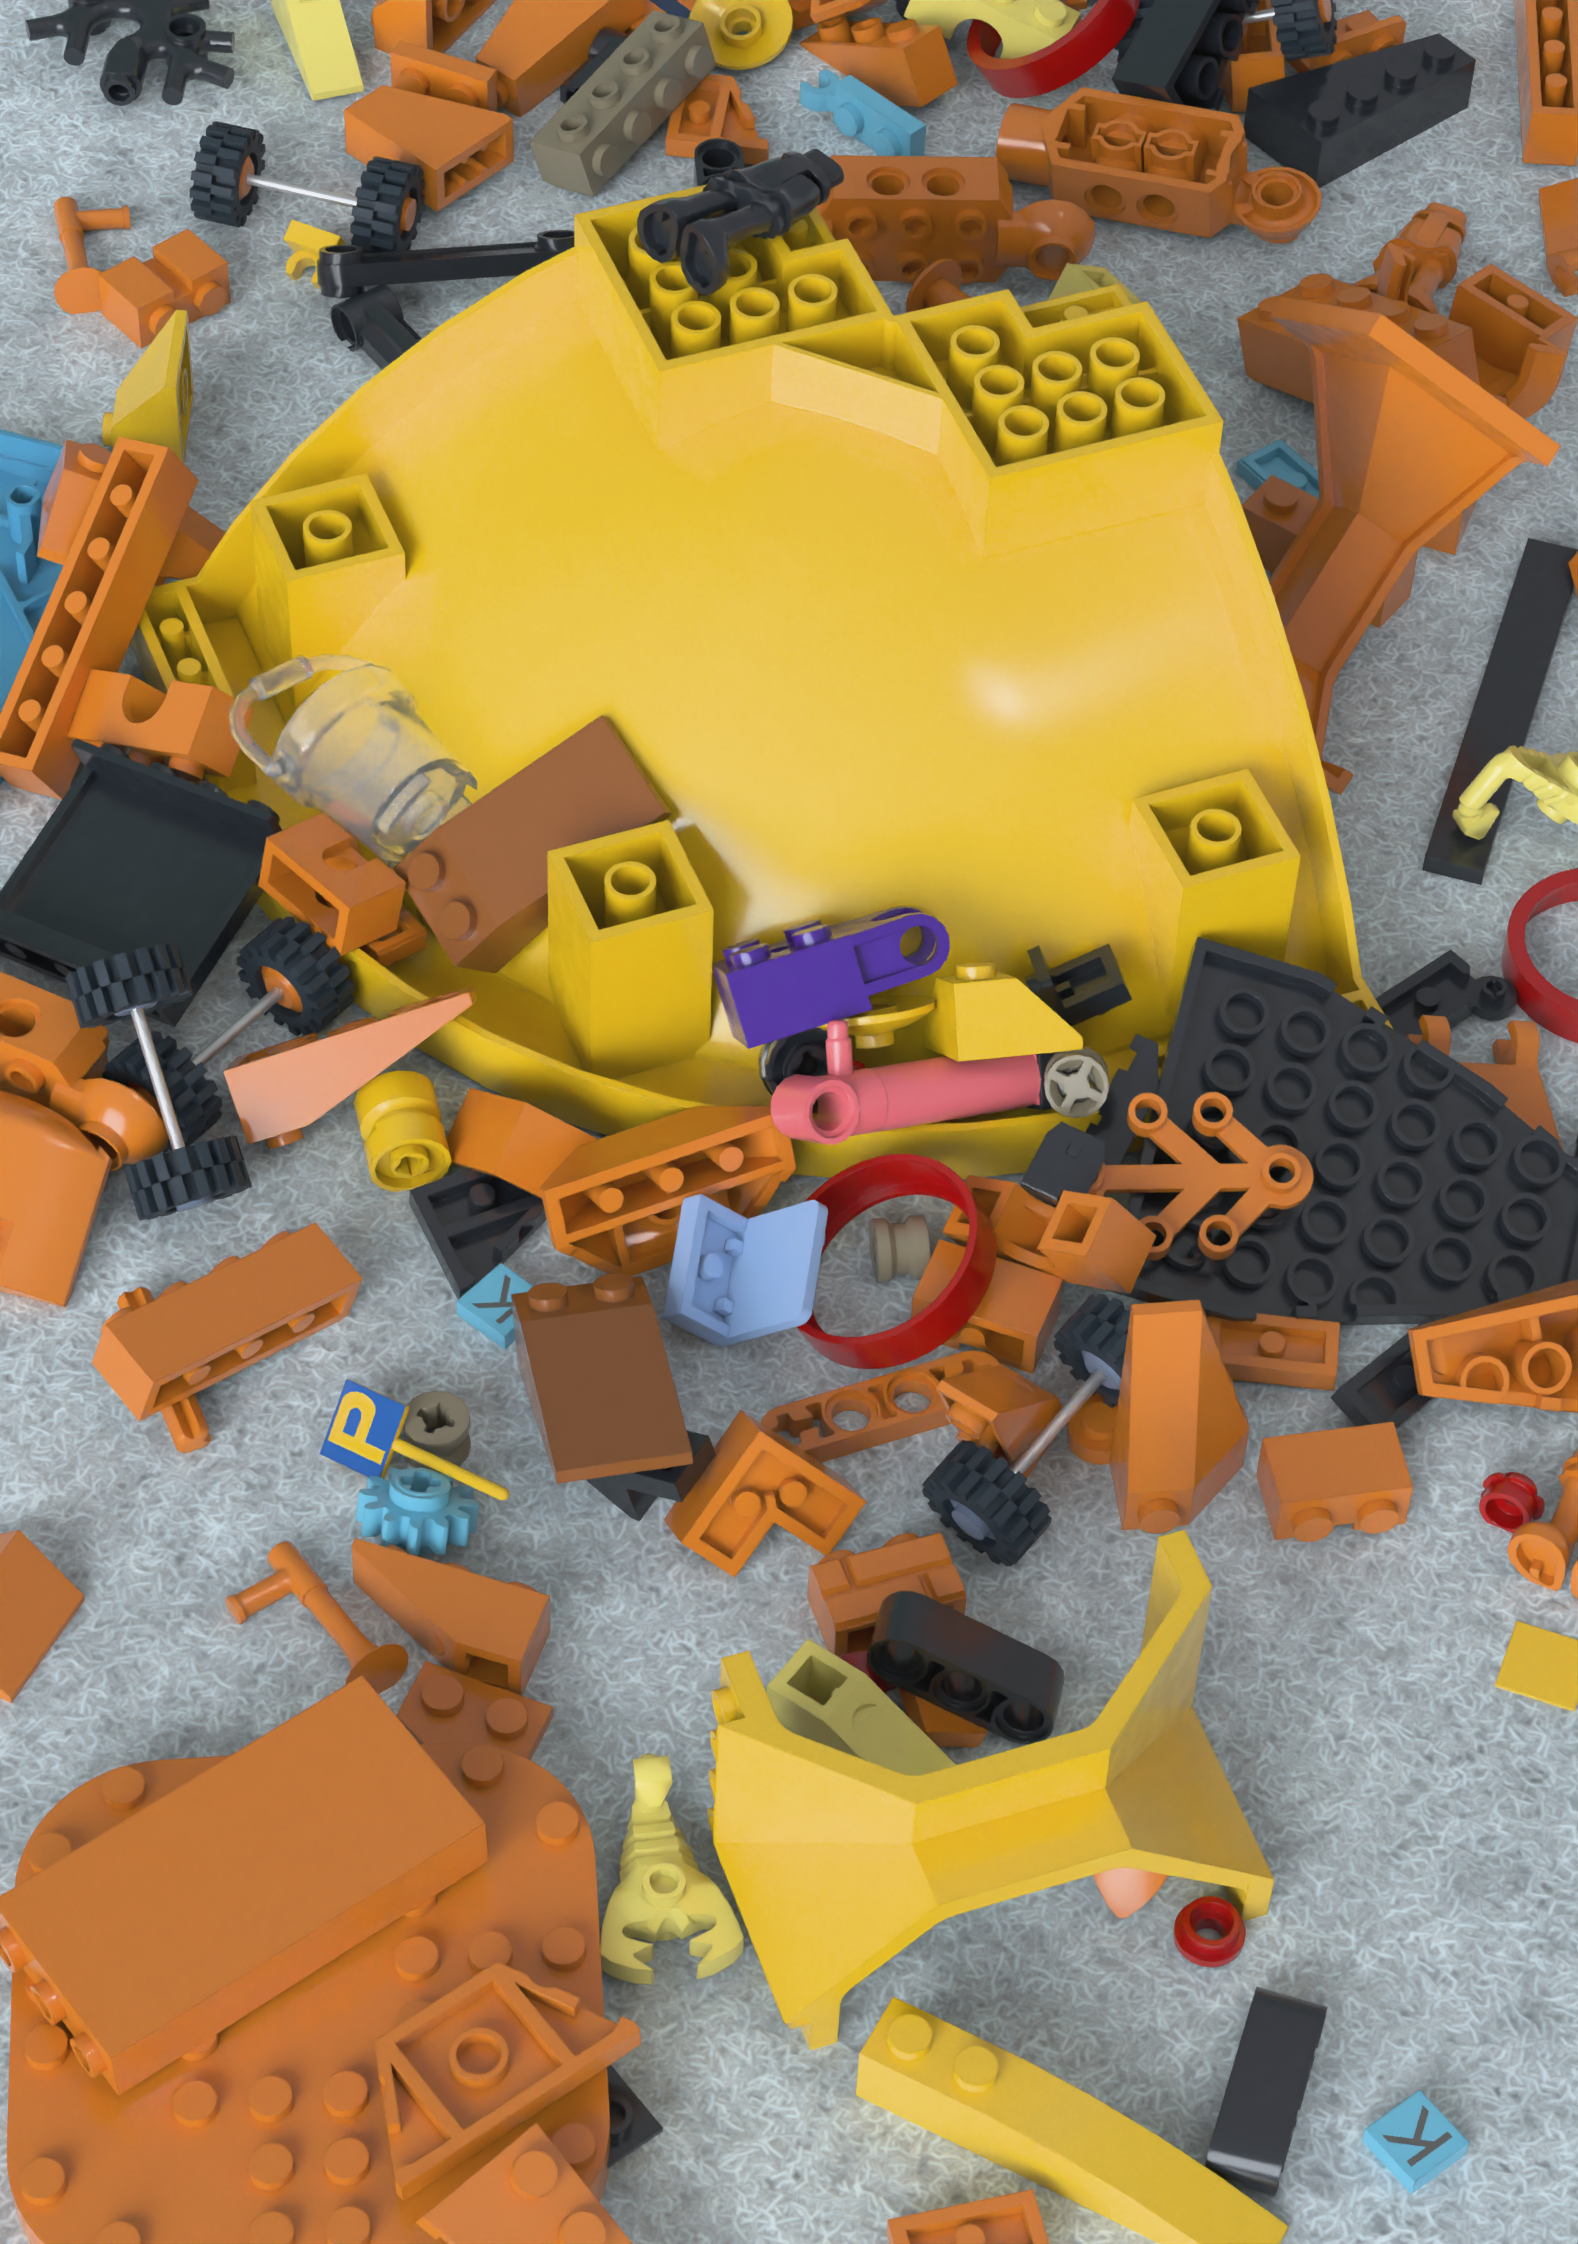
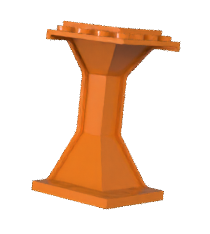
(1397, 461)

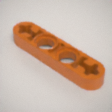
(876, 1402)

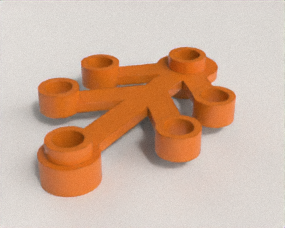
(1202, 1177)

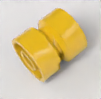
(402, 1130)

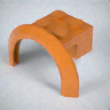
(1515, 330)

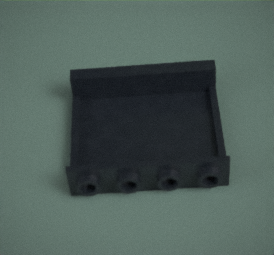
(134, 866)

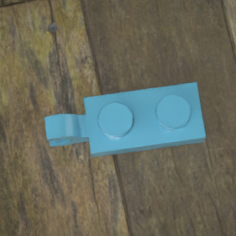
(865, 115)

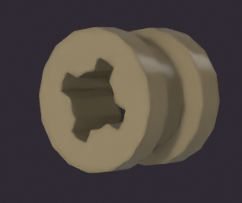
(1072, 1093)
(899, 1248)
(443, 1411)

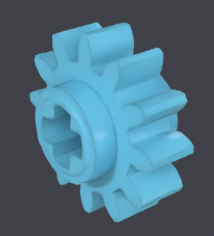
(417, 1511)

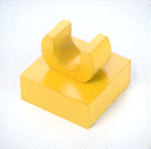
(305, 244)

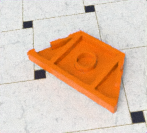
(485, 2066)

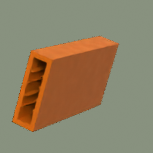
(238, 1885)

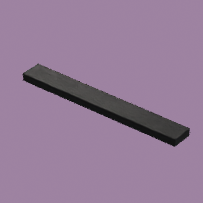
(1505, 701)

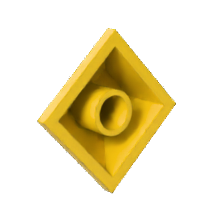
(157, 393)
(992, 1017)

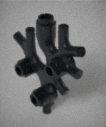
(164, 33)

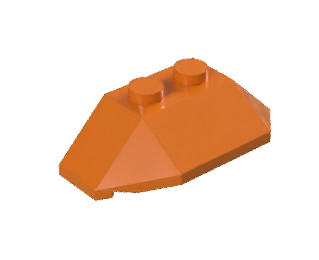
(624, 1194)

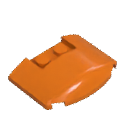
(47, 1199)

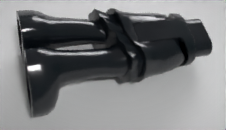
(732, 207)

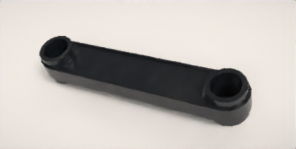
(346, 270)

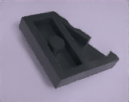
(474, 1223)

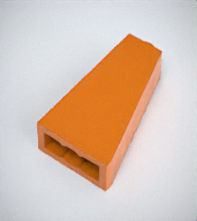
(546, 43)

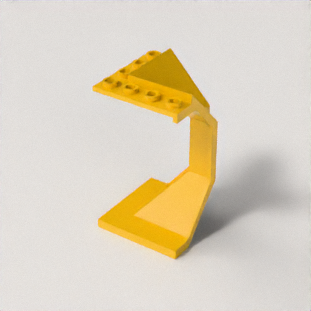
(859, 1861)

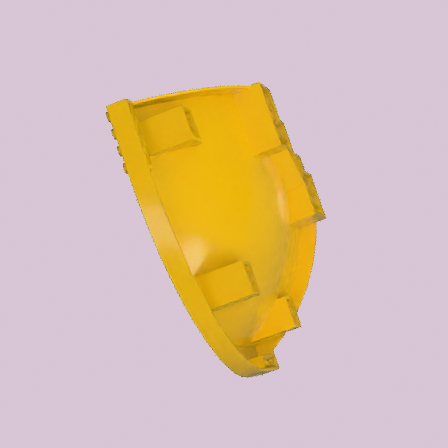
(867, 607)

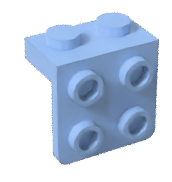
(743, 1274)

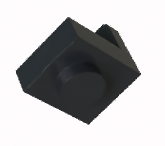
(1080, 986)

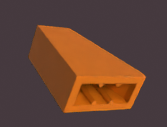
(447, 139)

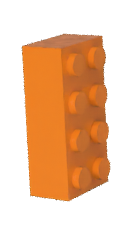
(1284, 362)

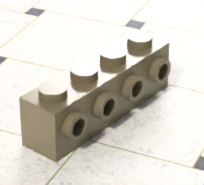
(623, 103)

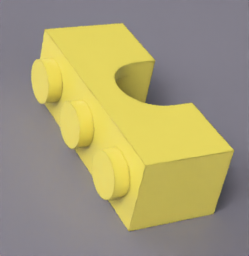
(1022, 24)

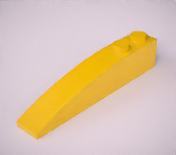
(1050, 2133)

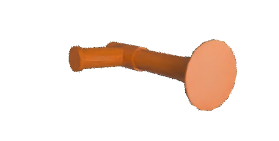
(78, 288)
(379, 1665)

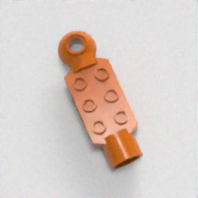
(1154, 166)
(932, 208)
(62, 1068)

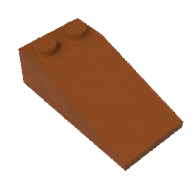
(487, 867)
(599, 1378)

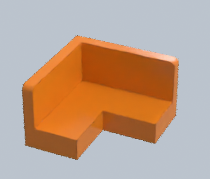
(511, 1140)
(752, 1485)

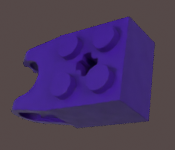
(822, 972)

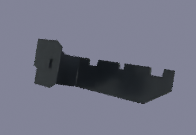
(1107, 1143)

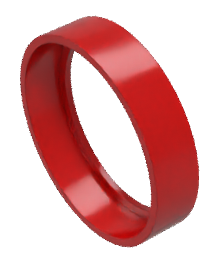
(1056, 63)
(1537, 996)
(881, 1180)

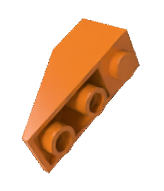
(897, 59)
(998, 1411)
(458, 1616)

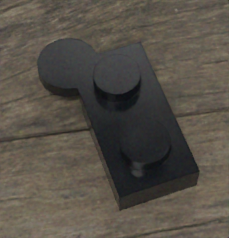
(1447, 991)
(1383, 1389)

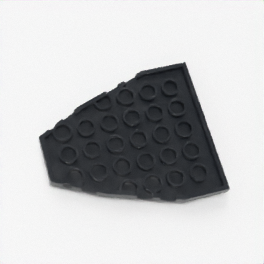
(1420, 1171)

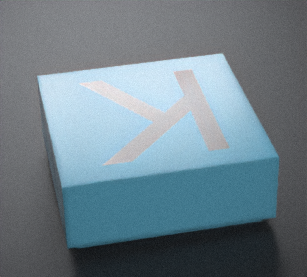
(489, 1304)
(1415, 2141)

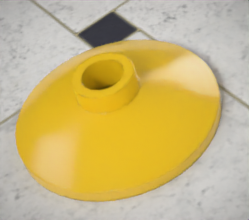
(765, 20)
(889, 1013)

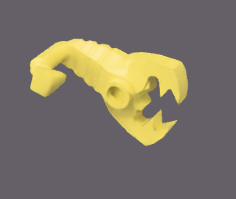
(1547, 776)
(663, 1890)

